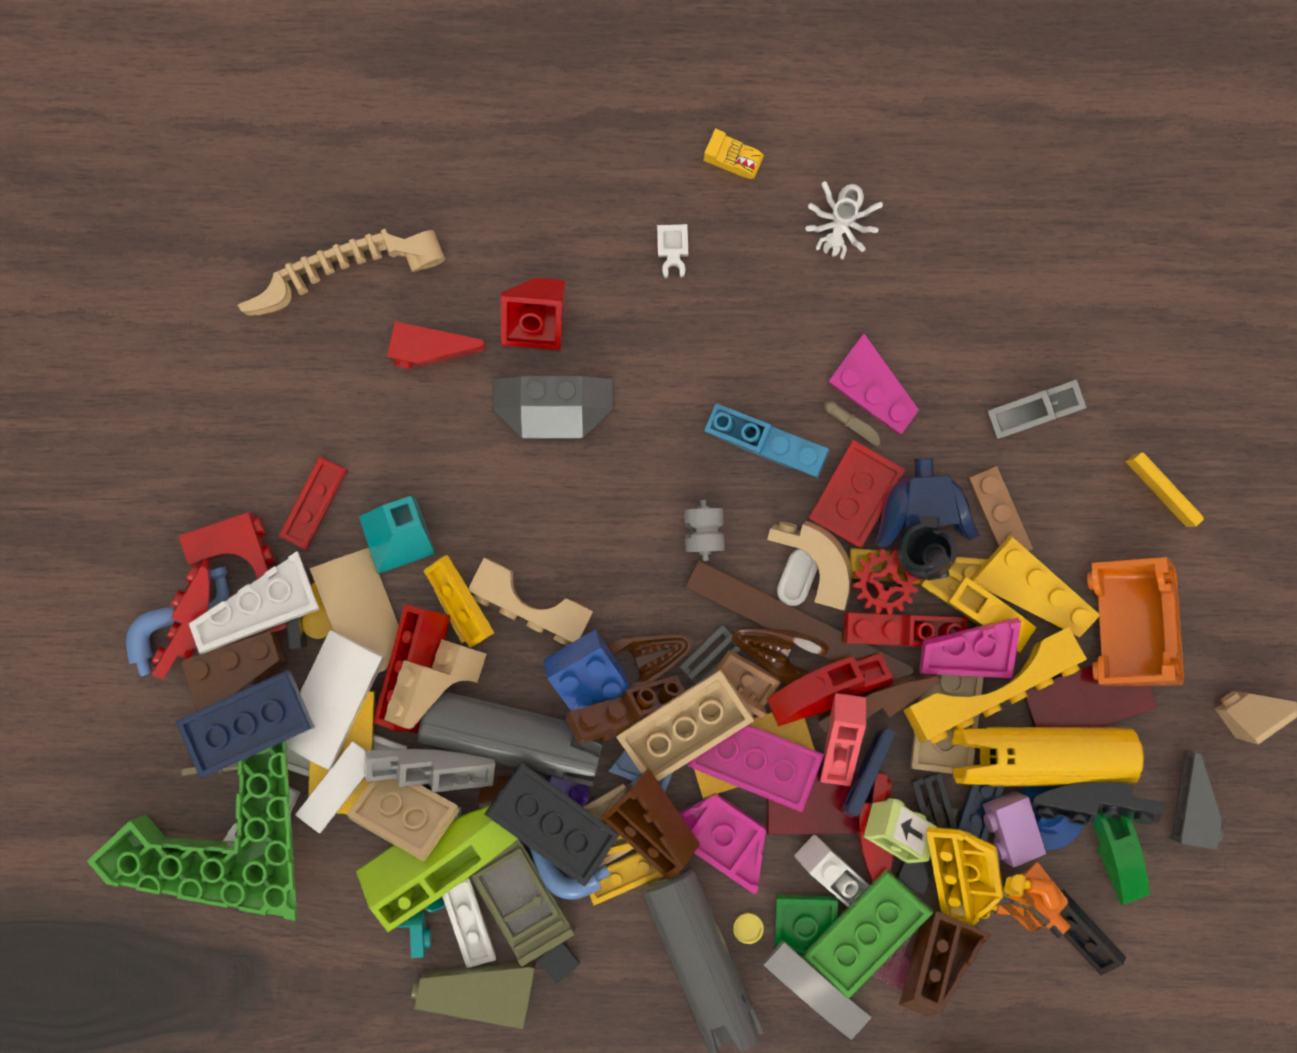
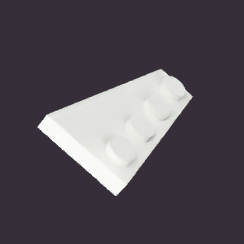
(266, 603)

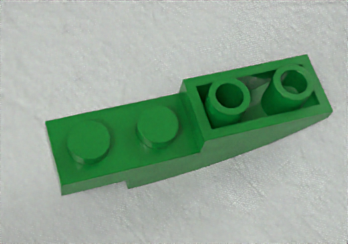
(1122, 857)

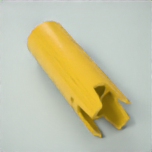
(1051, 756)

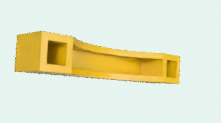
(1047, 658)

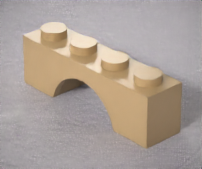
(495, 585)

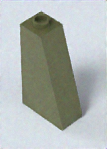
(480, 993)

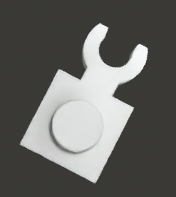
(673, 245)

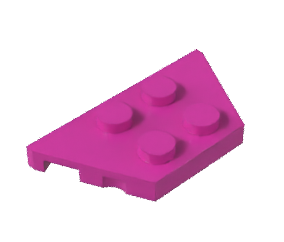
(727, 839)

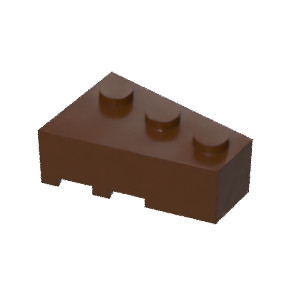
(232, 668)
(652, 825)
(938, 962)

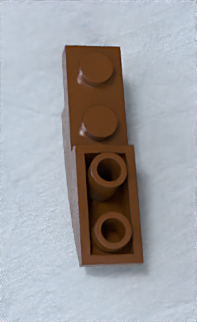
(615, 715)

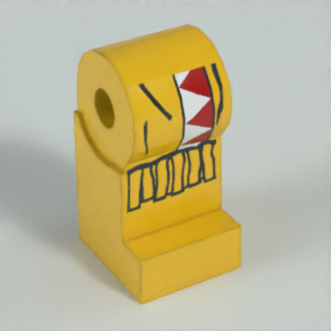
(732, 155)

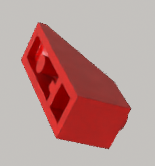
(426, 346)

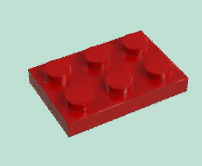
(856, 494)

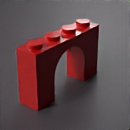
(236, 536)

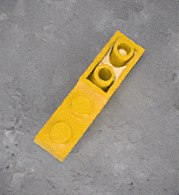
(976, 603)

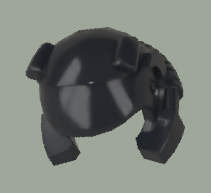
(926, 551)

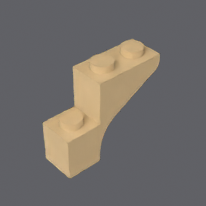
(421, 686)

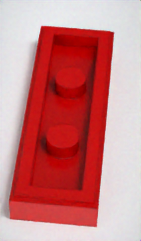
(313, 503)

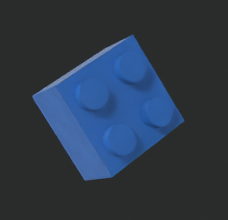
(586, 672)

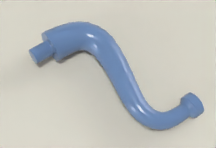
(139, 631)
(565, 886)

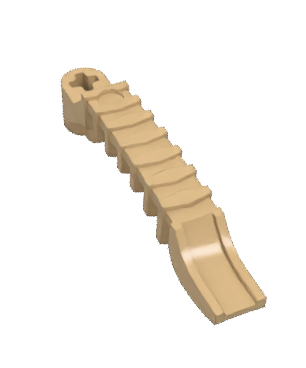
(420, 251)

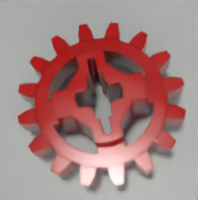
(880, 595)

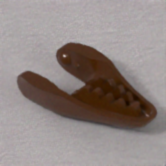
(773, 649)
(653, 654)

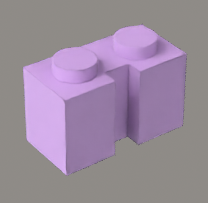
(1014, 828)

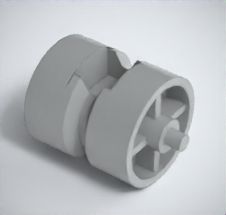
(704, 530)

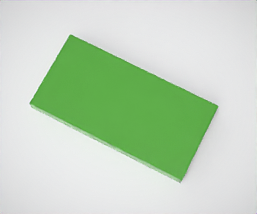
(867, 933)

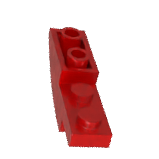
(187, 608)
(898, 628)
(816, 690)
(873, 856)

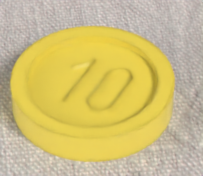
(748, 928)

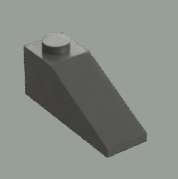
(1196, 813)

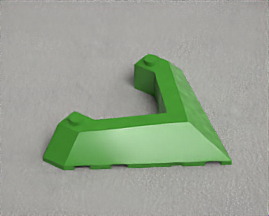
(241, 874)

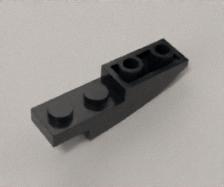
(1084, 800)

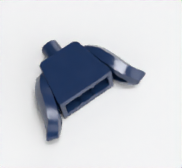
(925, 496)

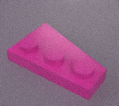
(874, 387)
(973, 652)

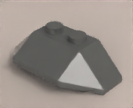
(552, 405)

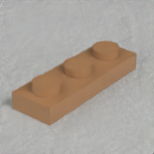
(998, 507)

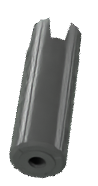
(509, 737)
(702, 961)

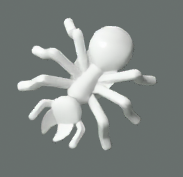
(843, 215)

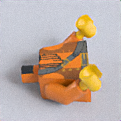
(1033, 901)

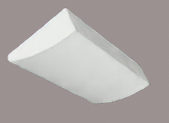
(335, 697)

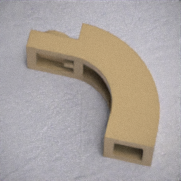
(827, 553)

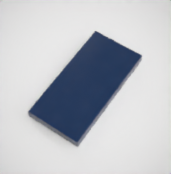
(245, 724)

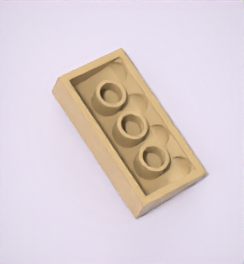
(357, 601)
(686, 726)

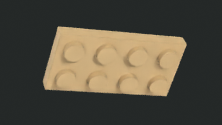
(943, 755)

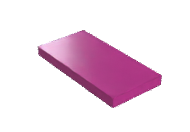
(763, 765)

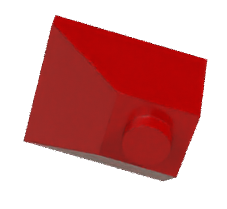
(533, 314)

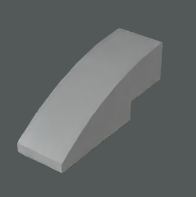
(1037, 409)

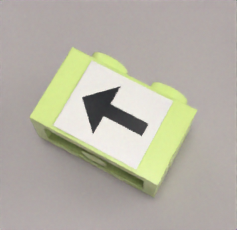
(899, 831)

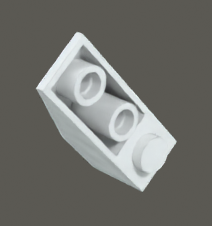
(831, 870)

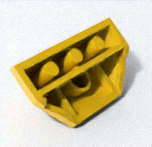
(964, 874)

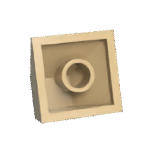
(1255, 716)

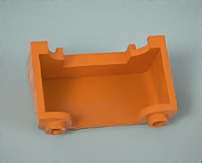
(1138, 623)

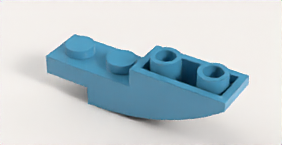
(766, 441)

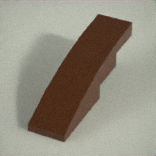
(893, 696)

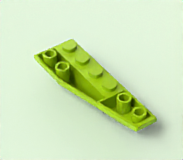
(403, 885)

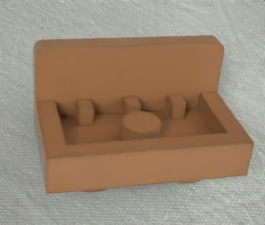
(749, 680)

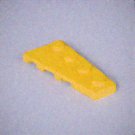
(1030, 585)

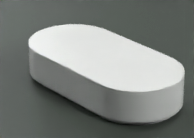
(796, 578)

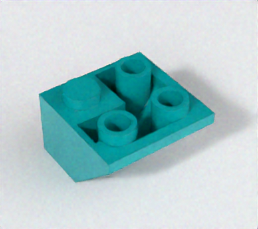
(397, 534)

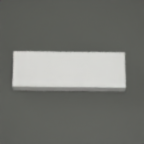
(334, 788)
(469, 924)

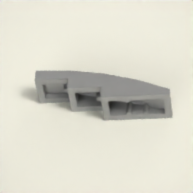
(425, 766)
(816, 990)

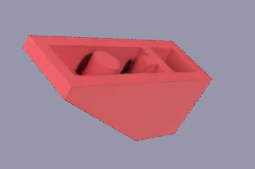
(843, 739)

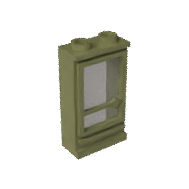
(522, 903)

